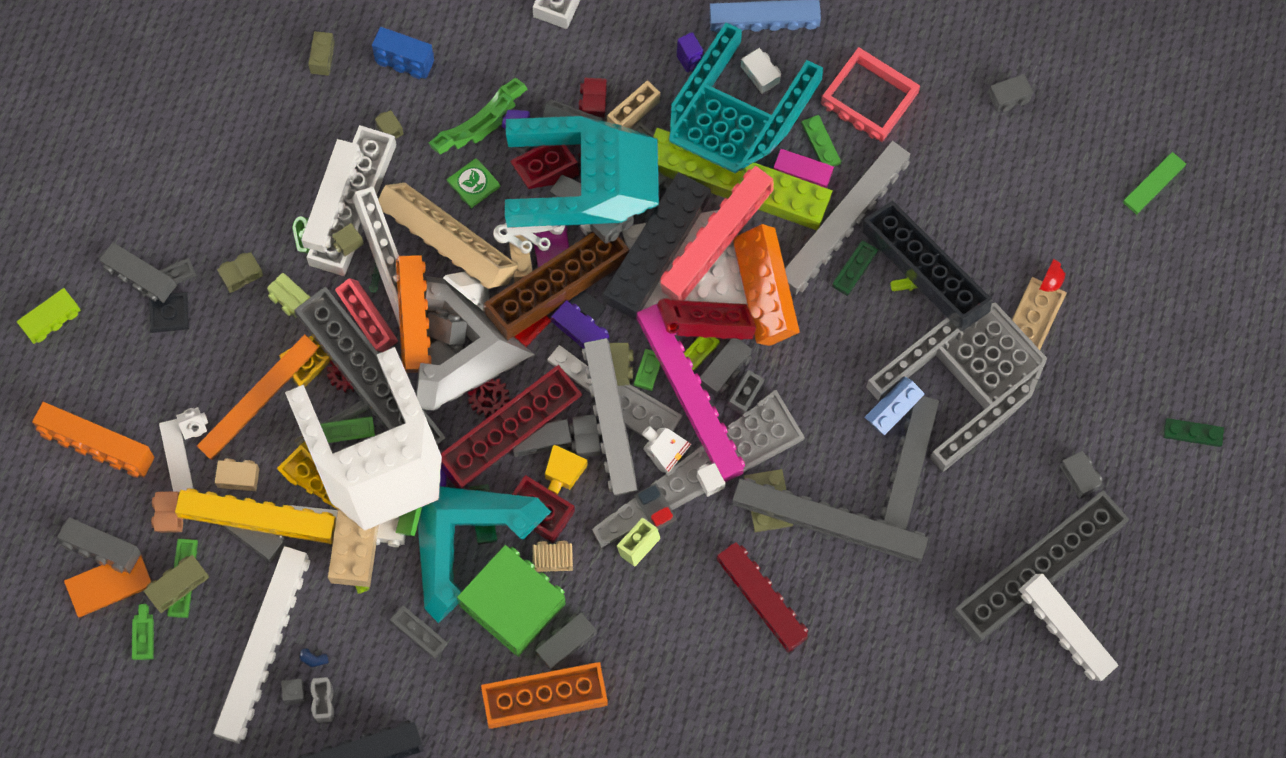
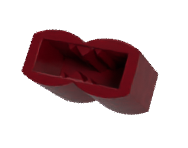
(593, 96)

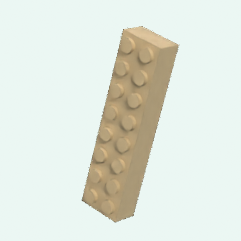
(447, 235)

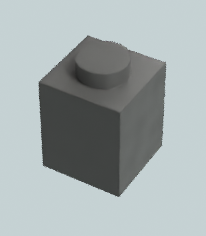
(293, 691)

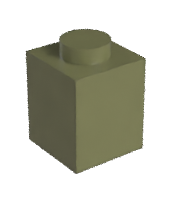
(388, 124)
(347, 240)

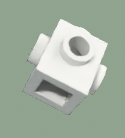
(192, 423)

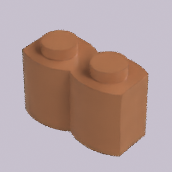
(165, 518)

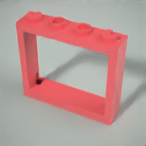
(885, 72)

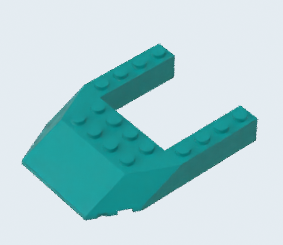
(728, 128)
(616, 172)

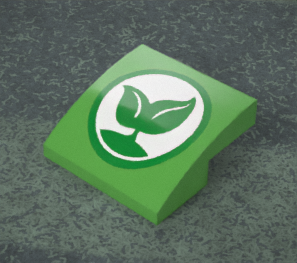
(473, 183)

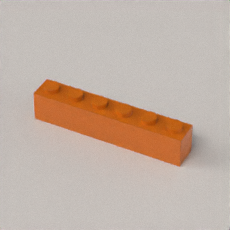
(412, 312)

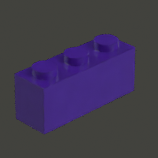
(577, 325)

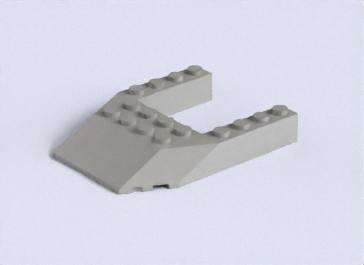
(988, 359)

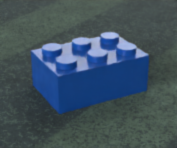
(403, 53)

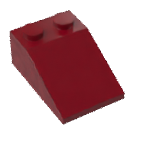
(545, 165)

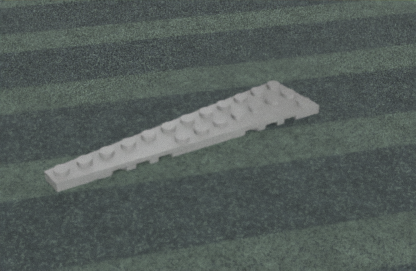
(757, 437)

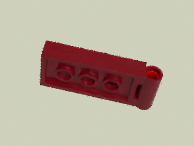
(707, 319)

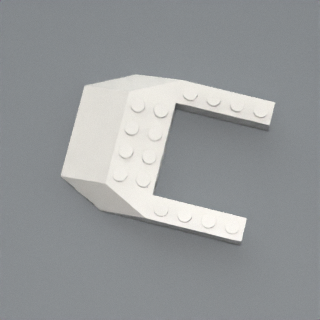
(385, 472)

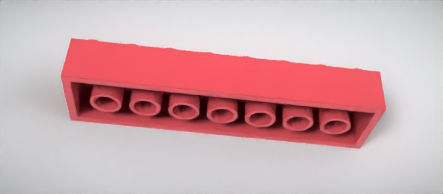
(717, 234)

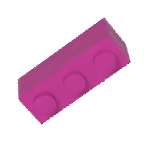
(804, 168)

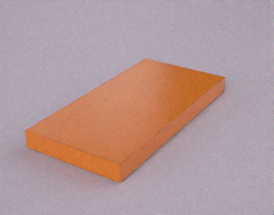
(105, 586)

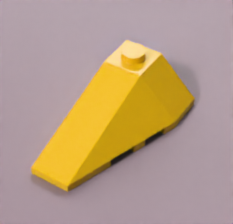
(301, 470)

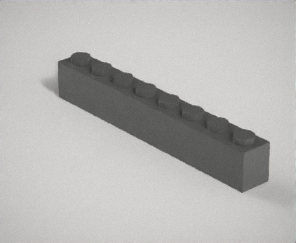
(909, 462)

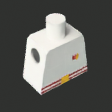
(664, 447)

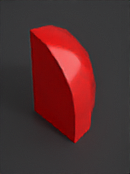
(1054, 277)

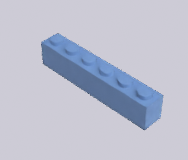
(766, 15)

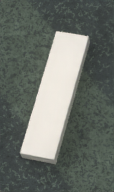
(176, 455)

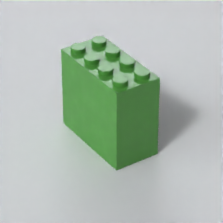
(512, 600)

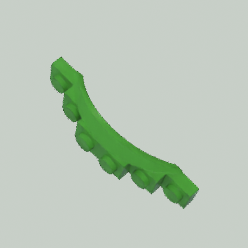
(483, 122)

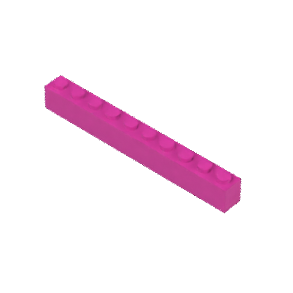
(691, 395)

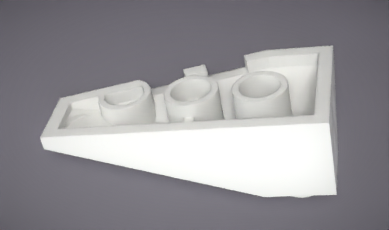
(469, 287)

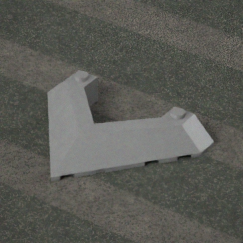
(474, 364)

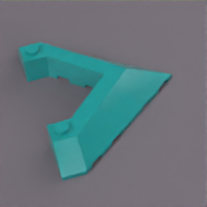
(437, 533)

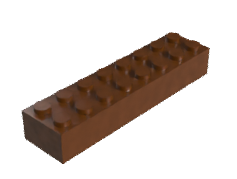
(554, 284)

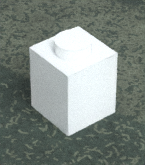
(710, 479)

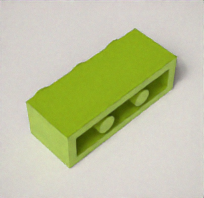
(49, 316)

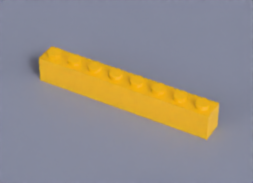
(256, 516)

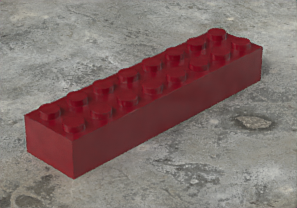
(508, 427)

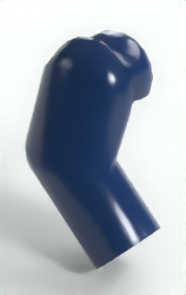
(312, 660)

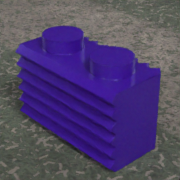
(689, 52)

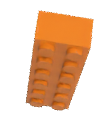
(766, 285)
(93, 439)
(544, 695)

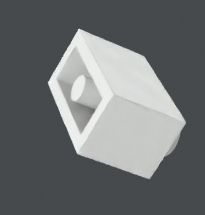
(761, 70)

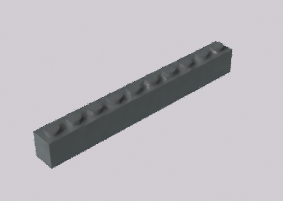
(830, 521)

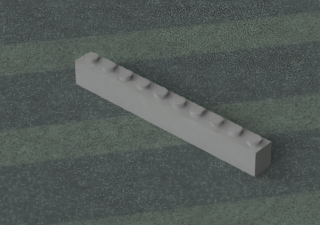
(845, 216)

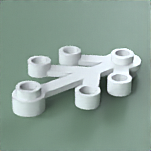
(526, 232)

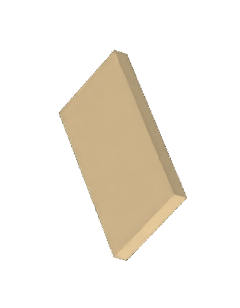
(1037, 311)

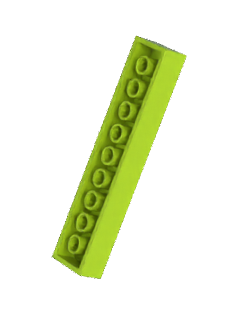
(791, 198)

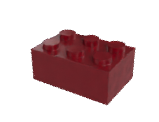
(560, 509)

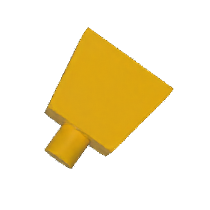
(564, 469)

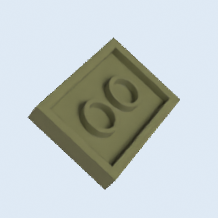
(775, 479)

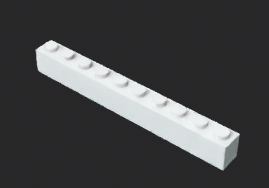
(261, 645)

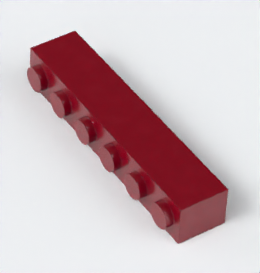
(762, 596)

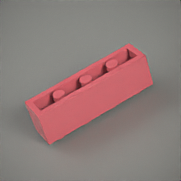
(366, 315)

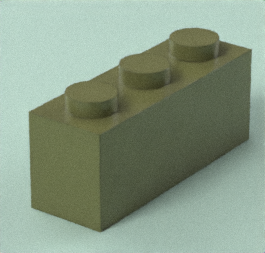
(176, 583)

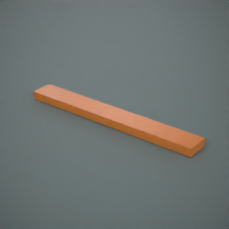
(258, 397)

